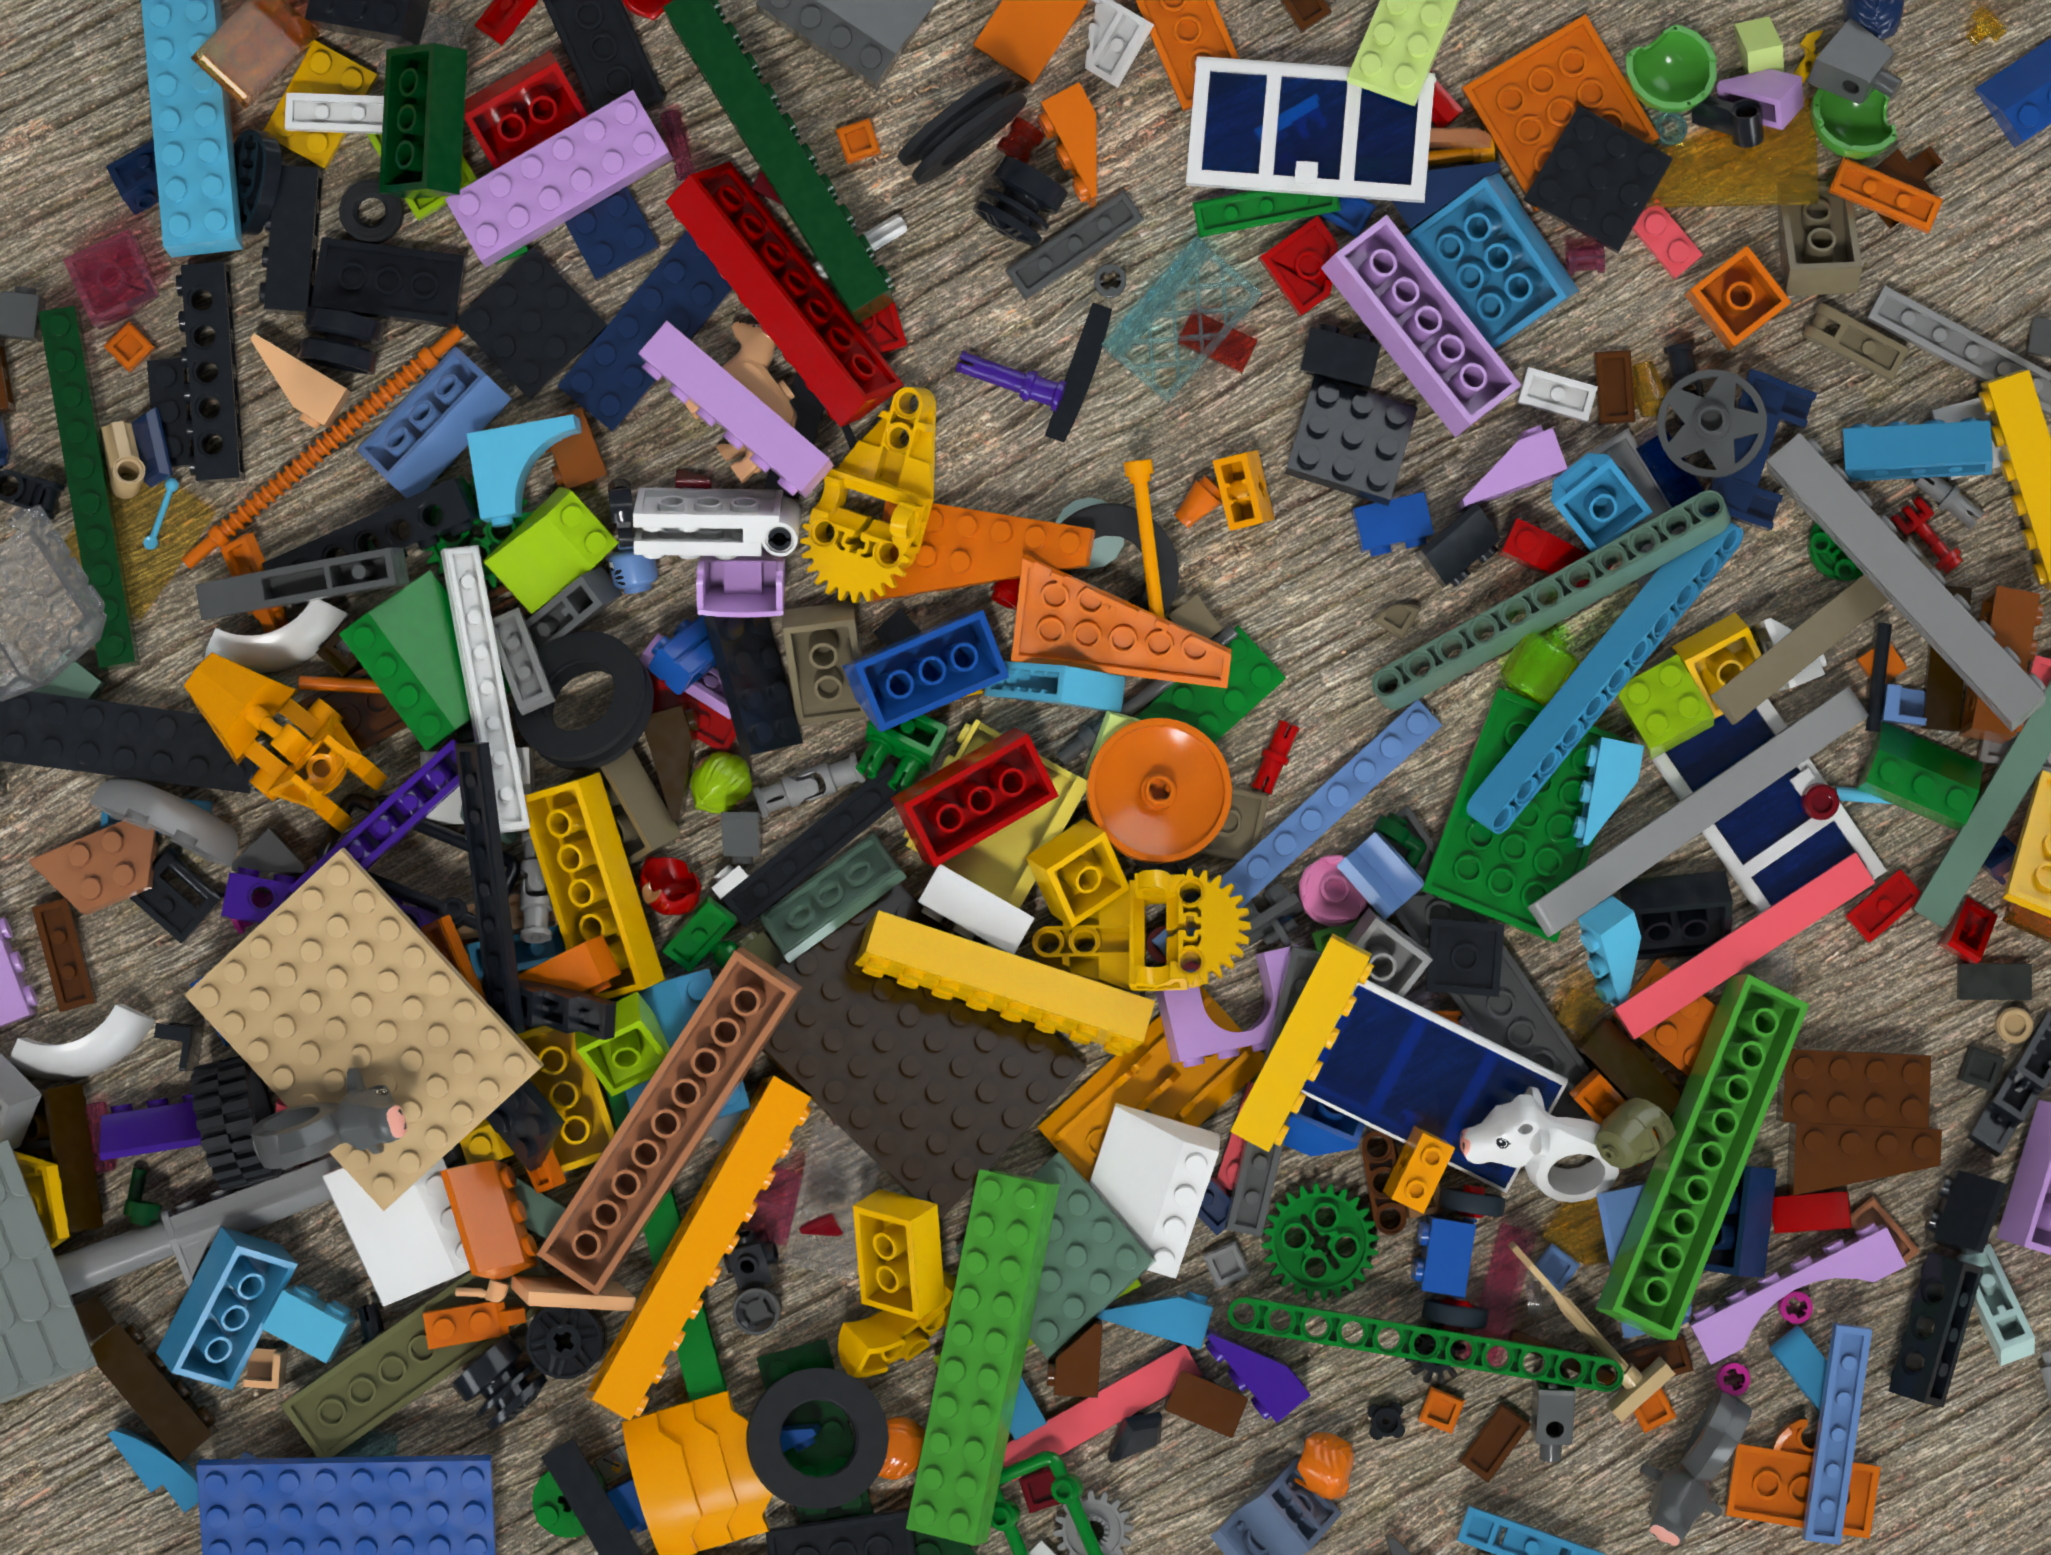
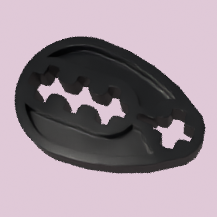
(258, 177)

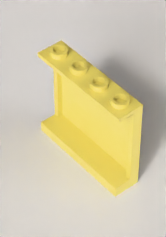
(1000, 859)

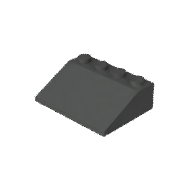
(854, 34)

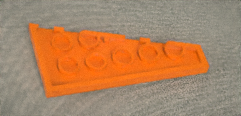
(982, 547)
(1090, 629)

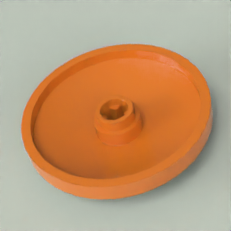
(1159, 790)

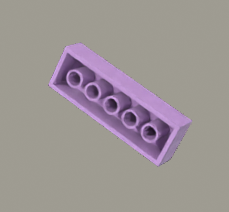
(559, 179)
(1420, 326)

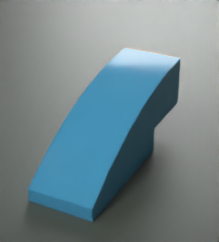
(157, 1466)

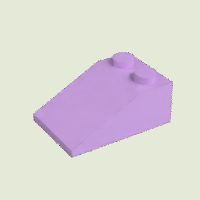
(1527, 463)

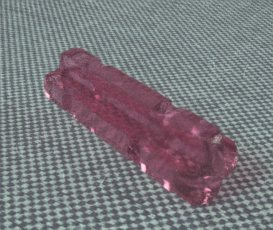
(677, 144)
(94, 1112)

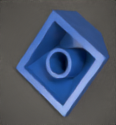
(1322, 1130)

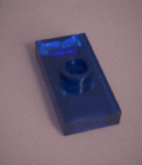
(1672, 480)

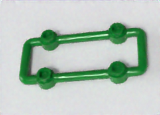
(1065, 1489)

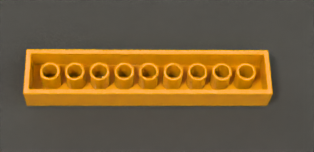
(698, 1247)

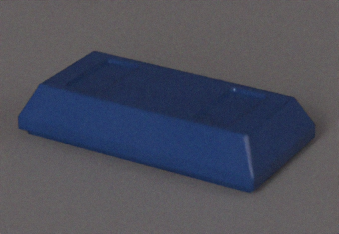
(152, 447)

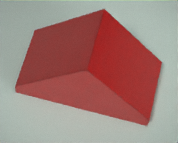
(1969, 931)

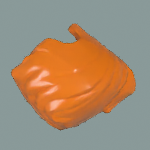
(904, 1447)
(1326, 1465)

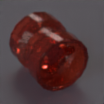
(1020, 140)

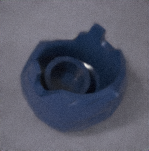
(1876, 16)

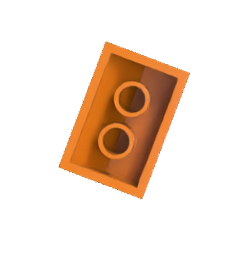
(490, 1219)

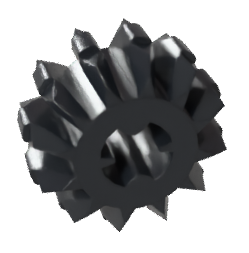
(1422, 1346)

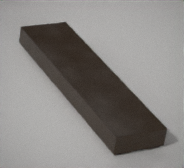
(1943, 686)

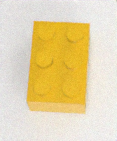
(899, 1254)

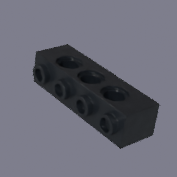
(1950, 1322)

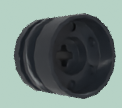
(1020, 201)
(588, 1337)
(500, 1382)

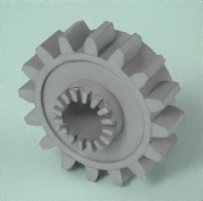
(1098, 1510)

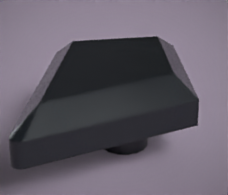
(1136, 1435)

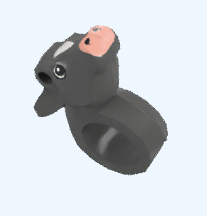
(308, 1131)
(1683, 1491)

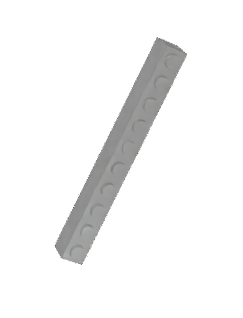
(1907, 582)

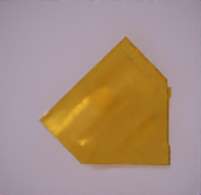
(1579, 1232)

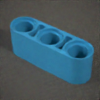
(1802, 1363)

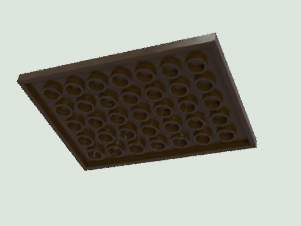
(909, 1073)

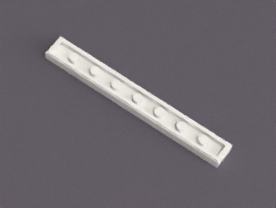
(484, 680)

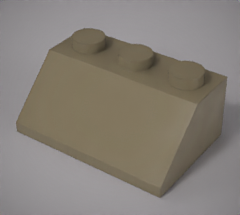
(636, 807)

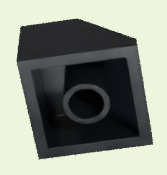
(1459, 546)
(1965, 1212)

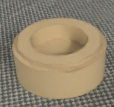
(2013, 1025)

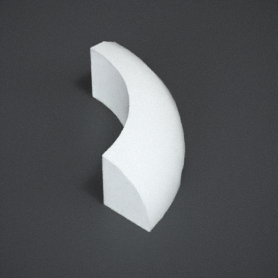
(284, 646)
(86, 1056)

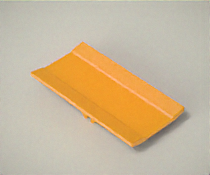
(1149, 1081)

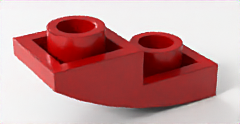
(1811, 1212)

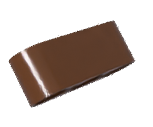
(1371, 1167)

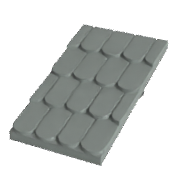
(38, 1319)

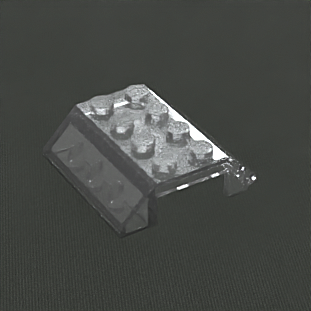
(44, 606)

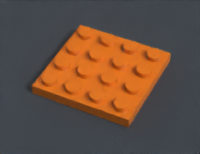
(1538, 91)

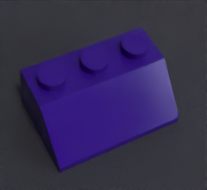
(149, 1129)

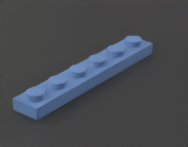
(1836, 1433)

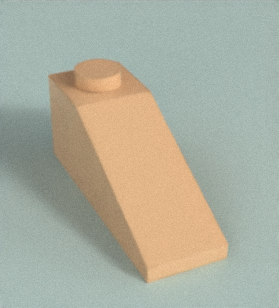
(306, 388)

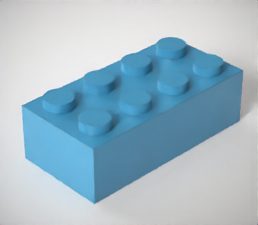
(226, 1308)

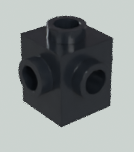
(753, 1260)

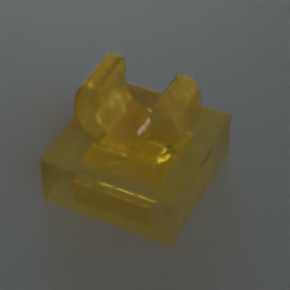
(1987, 25)

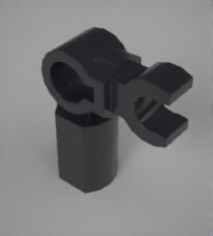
(622, 510)

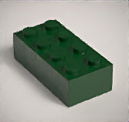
(423, 121)

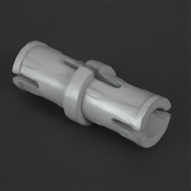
(1950, 499)

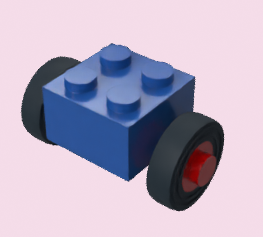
(1447, 1256)

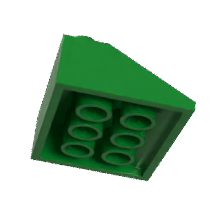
(415, 659)

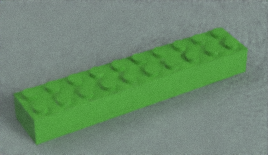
(1705, 1159)
(982, 1356)

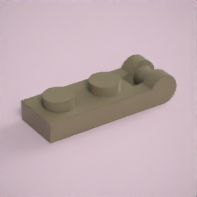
(1856, 342)

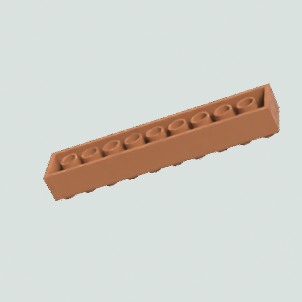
(669, 1120)

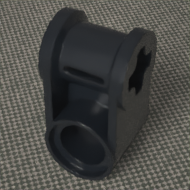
(32, 492)

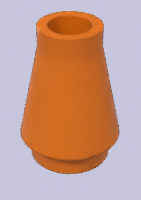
(1199, 501)

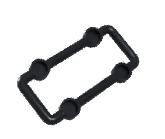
(452, 906)

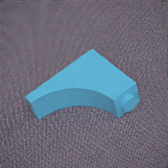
(504, 459)
(1060, 686)

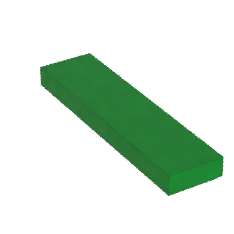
(1257, 209)

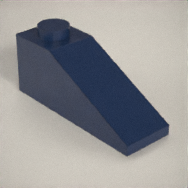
(1441, 189)

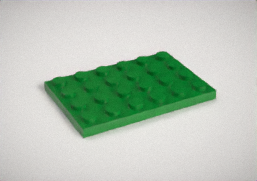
(1536, 853)

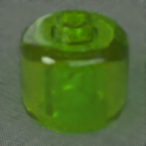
(1538, 667)

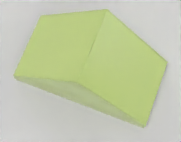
(1759, 45)

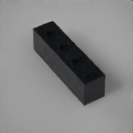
(292, 242)

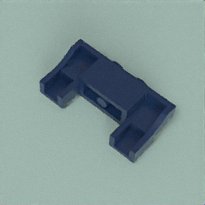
(1782, 404)

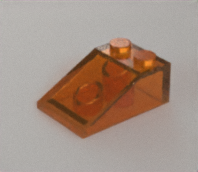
(255, 48)

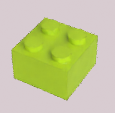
(1664, 707)

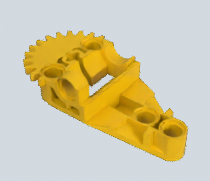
(886, 471)
(1121, 934)

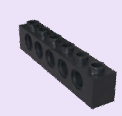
(229, 462)
(451, 496)

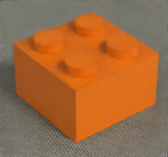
(1737, 298)

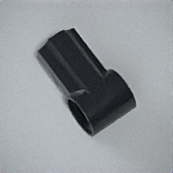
(1739, 119)

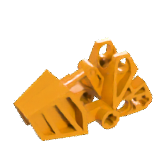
(243, 701)

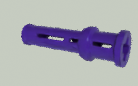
(1028, 385)

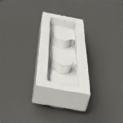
(334, 113)

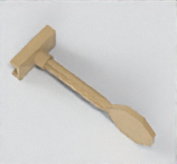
(1636, 1385)

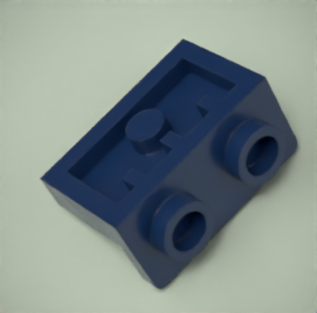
(136, 178)

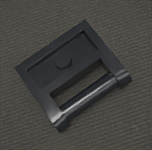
(170, 906)

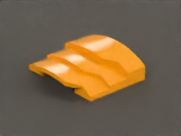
(695, 1475)

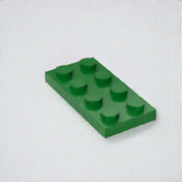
(1217, 708)

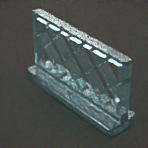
(1163, 294)

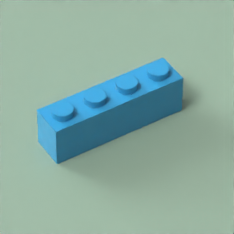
(1917, 450)

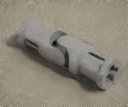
(794, 790)
(533, 897)

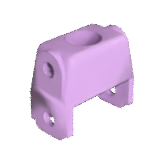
(741, 586)

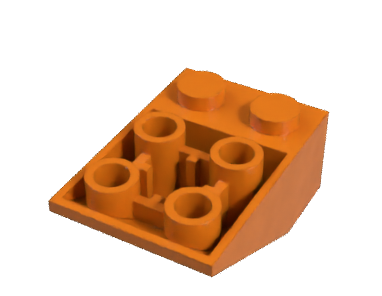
(1072, 124)

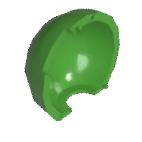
(1672, 71)
(1850, 127)

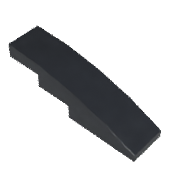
(566, 1009)
(2015, 1092)

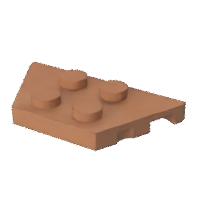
(101, 866)

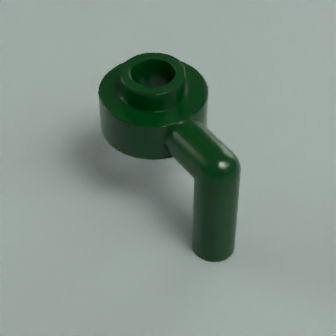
(1394, 829)
(140, 1211)

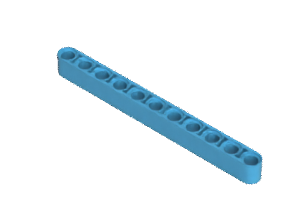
(1598, 680)

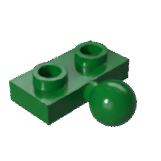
(702, 934)

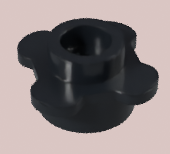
(1380, 1429)

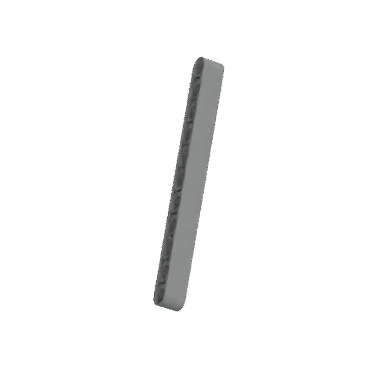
(1698, 811)

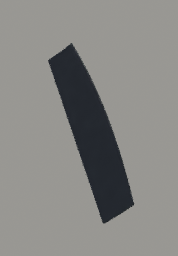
(1080, 372)

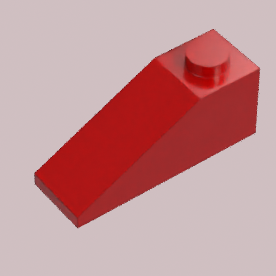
(1539, 550)

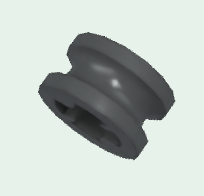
(1108, 269)

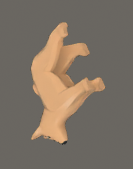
(751, 369)

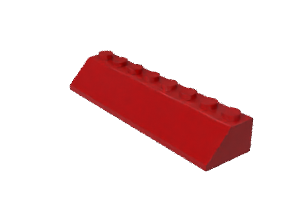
(784, 293)

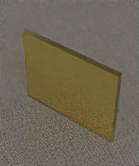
(147, 569)

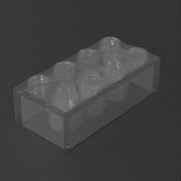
(832, 1180)

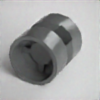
(757, 1310)

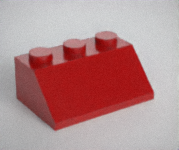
(522, 110)

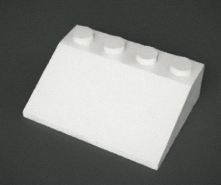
(1155, 1180)
(408, 1243)

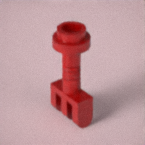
(1917, 522)

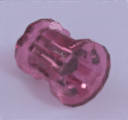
(1584, 258)

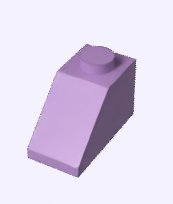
(1775, 90)

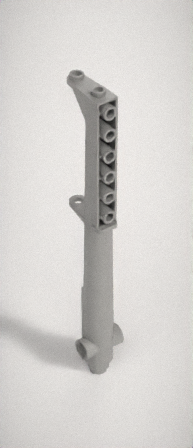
(195, 1226)

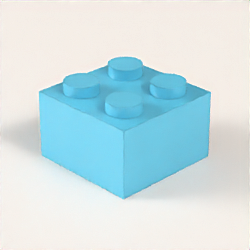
(310, 1322)

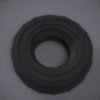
(370, 233)

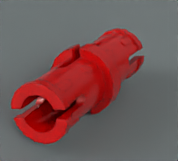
(1275, 757)

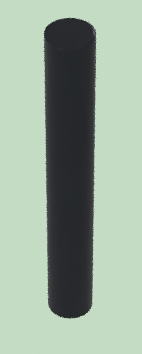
(1878, 677)

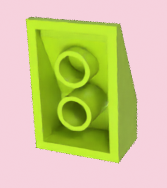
(550, 550)

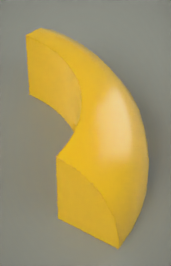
(881, 1339)

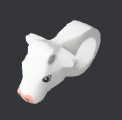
(1530, 1137)

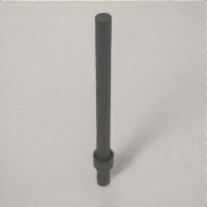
(1089, 734)

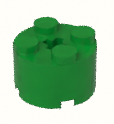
(553, 1511)

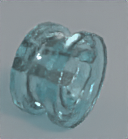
(1681, 129)

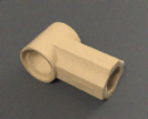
(122, 457)

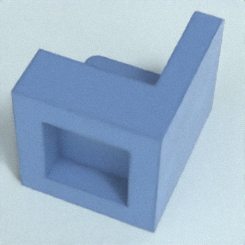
(1903, 706)

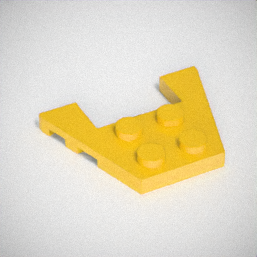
(46, 1191)

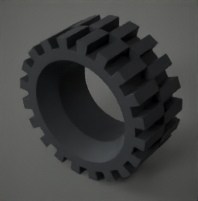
(227, 1106)

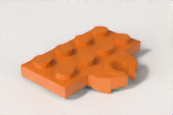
(1775, 1482)

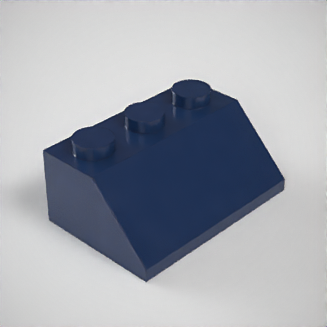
(1745, 1231)

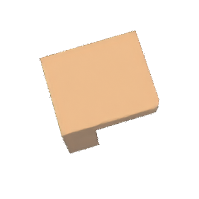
(266, 1368)

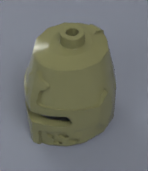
(1628, 1135)

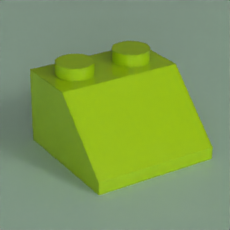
(633, 1051)

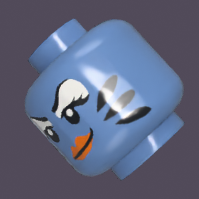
(632, 571)

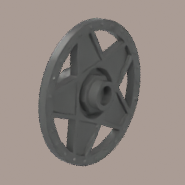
(1712, 423)

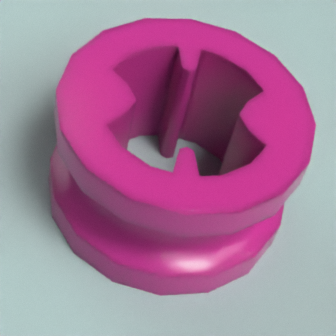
(1791, 1317)
(1738, 1369)

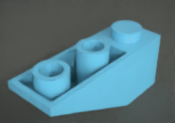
(1611, 777)
(1612, 946)

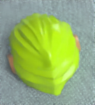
(720, 782)

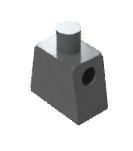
(1855, 65)
(1549, 1404)

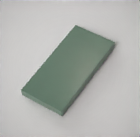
(832, 897)

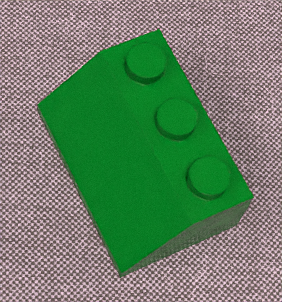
(1921, 777)

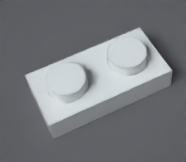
(1557, 394)

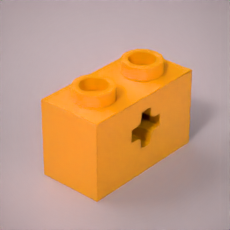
(1243, 490)
(1418, 1169)

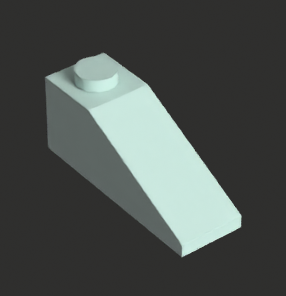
(2000, 1310)

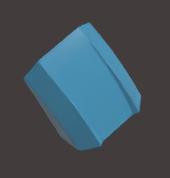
(1598, 500)

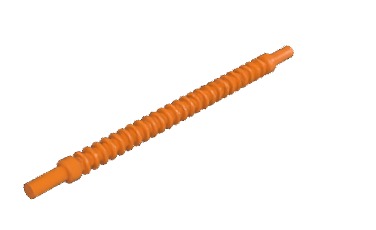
(220, 534)

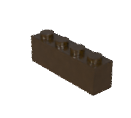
(153, 1391)

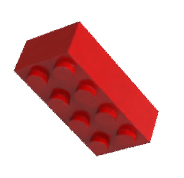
(974, 797)

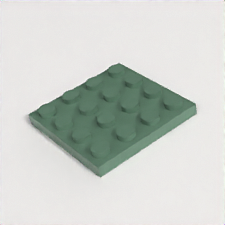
(1086, 1259)

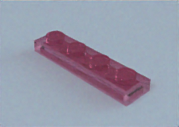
(1503, 1287)

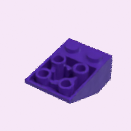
(1268, 1377)

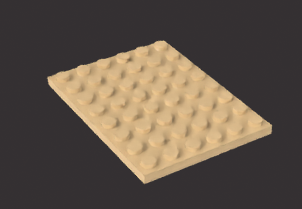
(356, 984)

